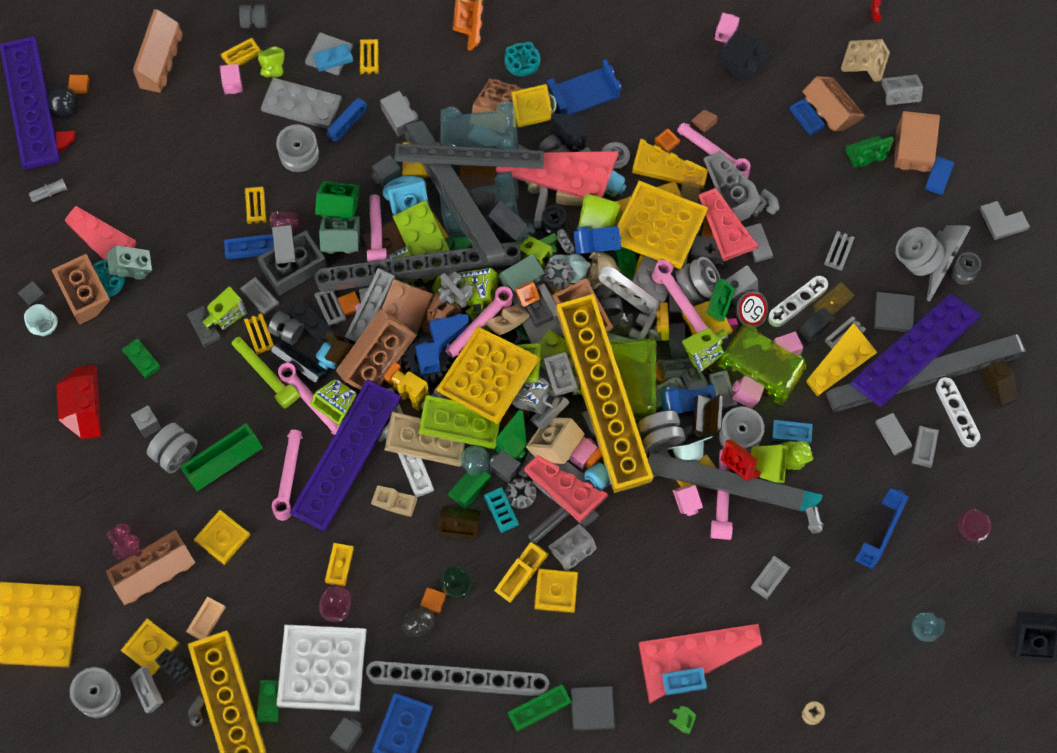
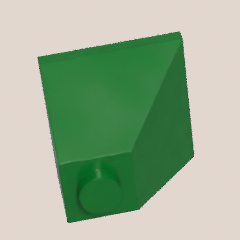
(513, 438)

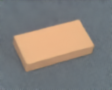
(205, 619)

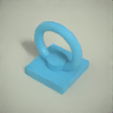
(405, 192)

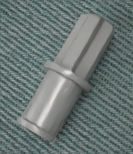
(47, 190)

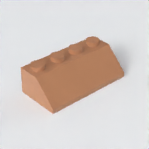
(157, 52)
(375, 351)
(155, 565)

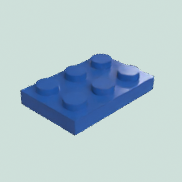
(403, 726)

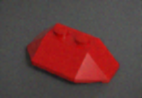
(80, 402)

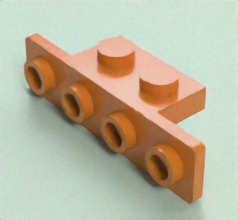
(468, 21)

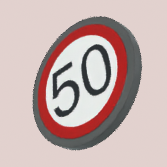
(751, 308)

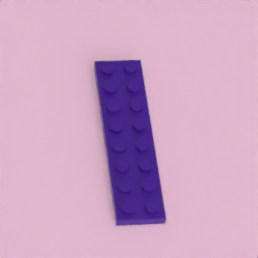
(29, 103)
(915, 350)
(345, 456)

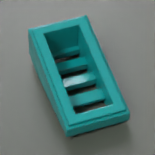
(494, 495)

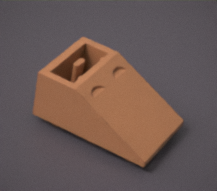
(493, 95)

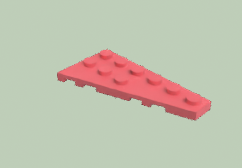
(570, 172)
(692, 652)

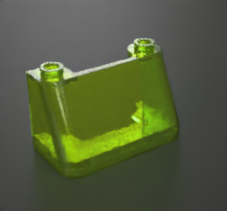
(763, 362)
(638, 373)

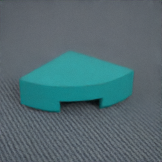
(810, 500)

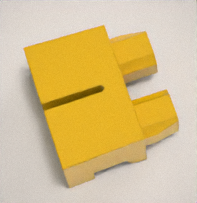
(410, 387)

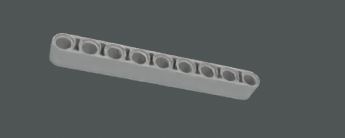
(449, 672)

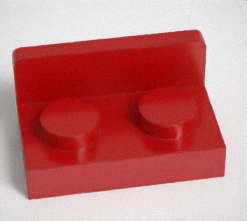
(740, 460)

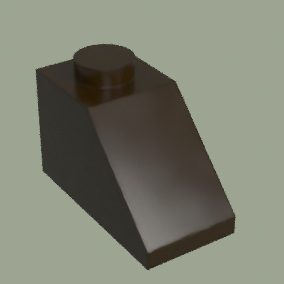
(1001, 382)

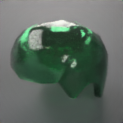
(456, 582)

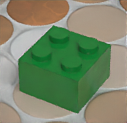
(337, 200)

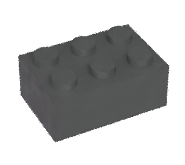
(289, 275)

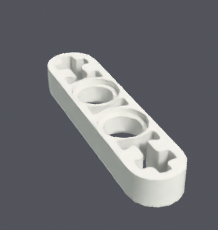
(612, 279)
(798, 301)
(953, 413)

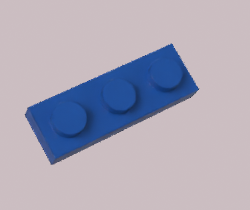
(248, 246)

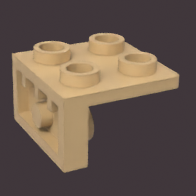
(866, 56)

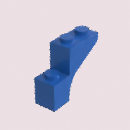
(443, 333)

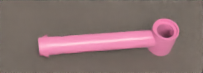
(710, 148)
(377, 252)
(676, 292)
(489, 312)
(304, 393)
(287, 476)
(721, 527)

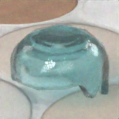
(475, 460)
(927, 627)

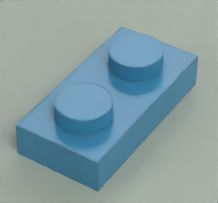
(333, 57)
(791, 431)
(684, 681)

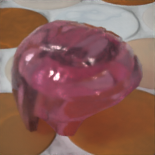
(283, 219)
(974, 525)
(335, 604)

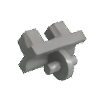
(449, 283)
(647, 323)

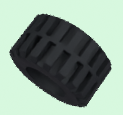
(410, 363)

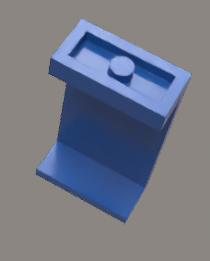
(585, 90)
(870, 555)

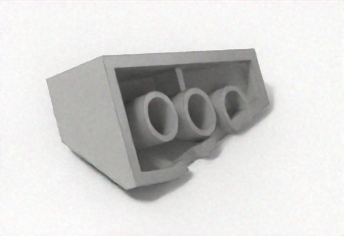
(732, 185)
(952, 239)

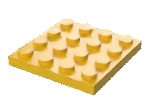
(660, 224)
(487, 375)
(37, 623)

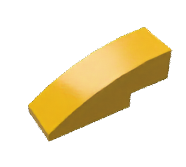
(521, 572)

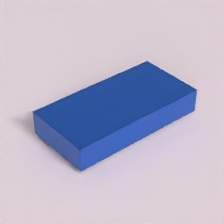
(807, 116)
(939, 175)

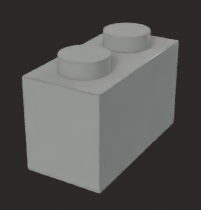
(398, 111)

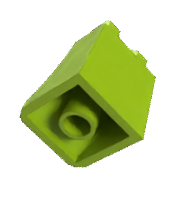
(599, 213)

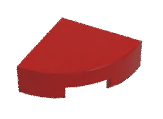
(875, 10)
(64, 139)

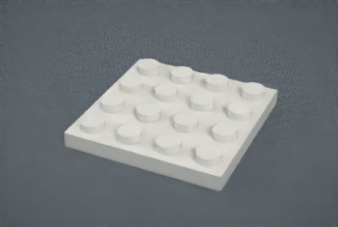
(321, 668)

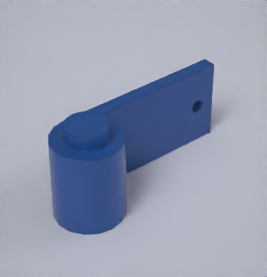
(596, 239)
(683, 399)

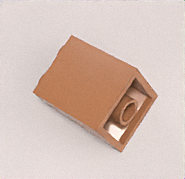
(916, 141)

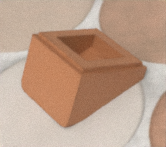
(704, 120)

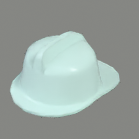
(578, 263)
(691, 452)

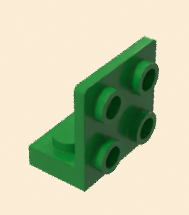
(869, 150)

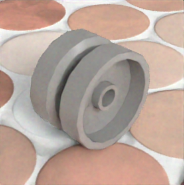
(297, 148)
(920, 251)
(698, 280)
(743, 427)
(661, 431)
(172, 447)
(85, 686)

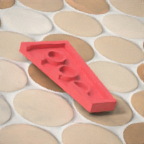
(727, 229)
(97, 233)
(571, 493)

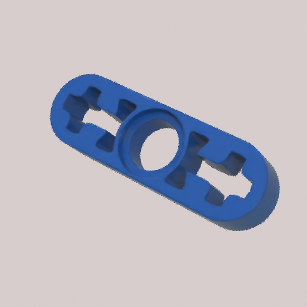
(346, 120)

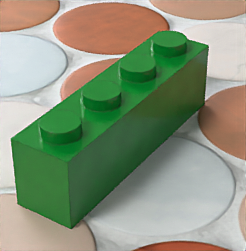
(221, 457)

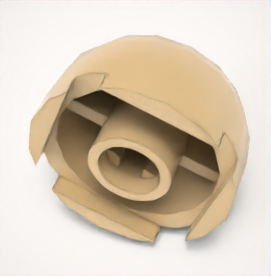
(599, 261)

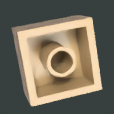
(556, 440)

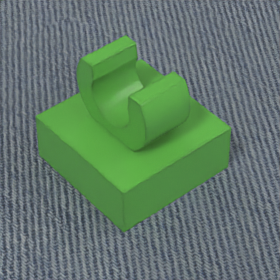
(551, 241)
(684, 719)

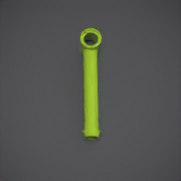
(285, 394)

